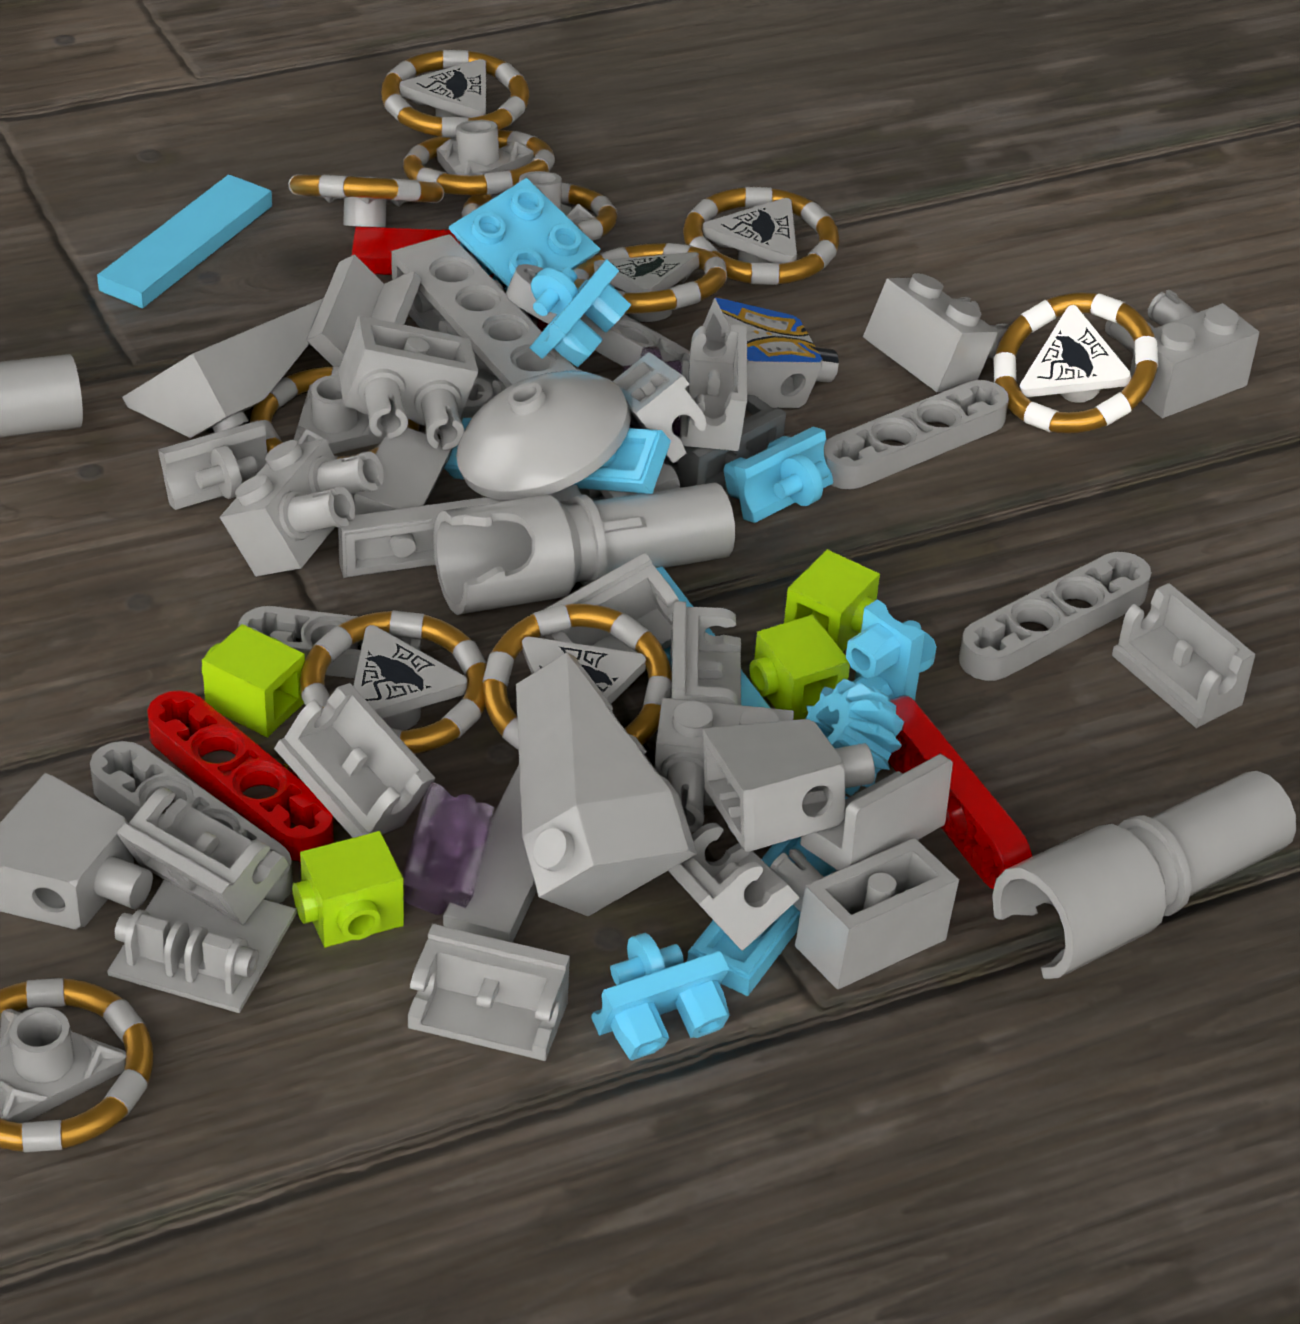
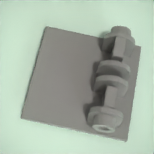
(196, 950)

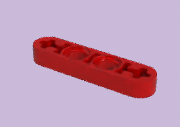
(248, 768)
(973, 816)

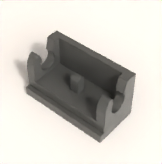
(707, 464)

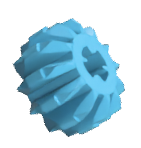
(857, 716)

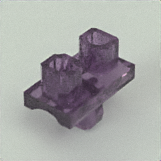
(446, 850)

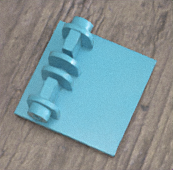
(520, 230)

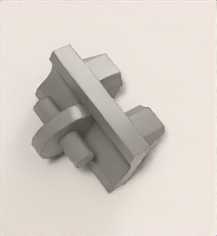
(213, 464)

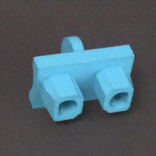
(594, 298)
(781, 475)
(890, 652)
(658, 983)

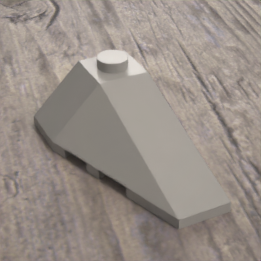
(225, 378)
(589, 796)

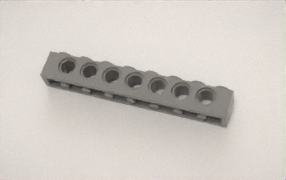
(468, 303)

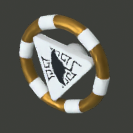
(1076, 363)

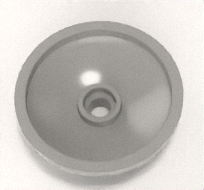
(543, 435)

